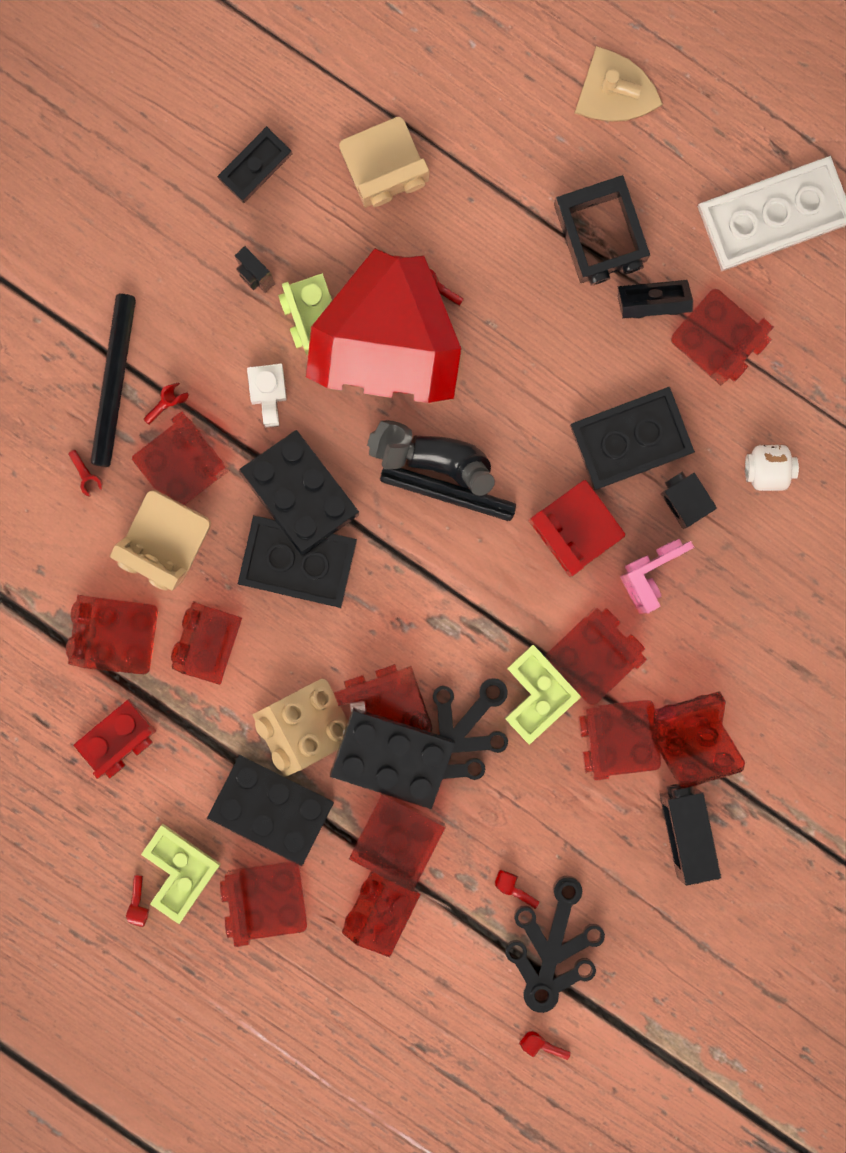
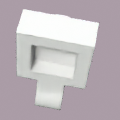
(267, 388)

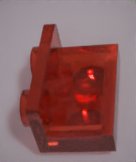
(379, 914)

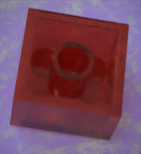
(397, 841)

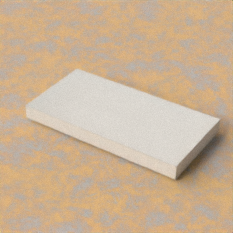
(775, 213)

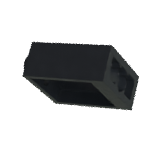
(590, 197)
(690, 835)

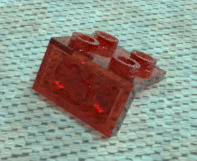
(180, 461)

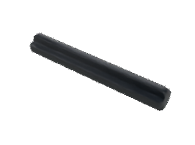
(448, 493)

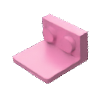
(645, 591)

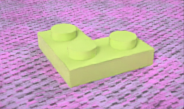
(548, 696)
(188, 870)

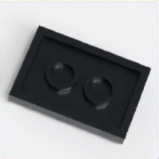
(632, 438)
(299, 492)
(278, 567)
(392, 758)
(270, 810)

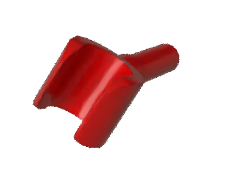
(445, 291)
(167, 399)
(84, 473)
(506, 884)
(136, 914)
(533, 1042)

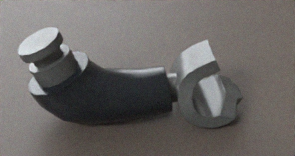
(443, 455)

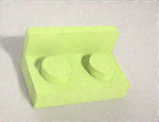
(306, 302)

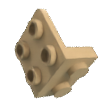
(384, 162)
(162, 541)
(302, 727)

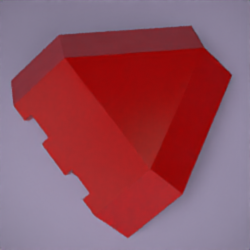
(387, 333)

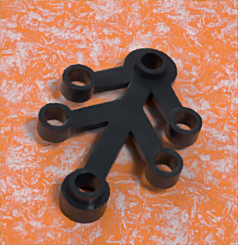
(466, 724)
(553, 951)

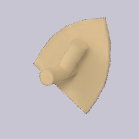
(616, 89)

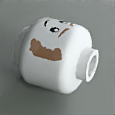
(771, 467)

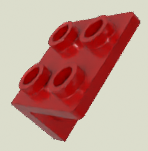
(577, 528)

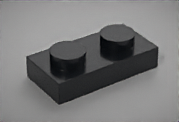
(255, 165)
(253, 271)
(655, 299)

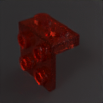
(721, 337)
(112, 635)
(596, 655)
(389, 695)
(619, 739)
(695, 740)
(263, 902)

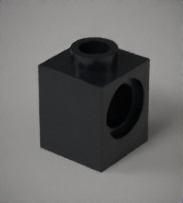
(687, 499)

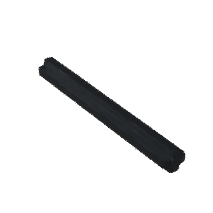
(113, 380)

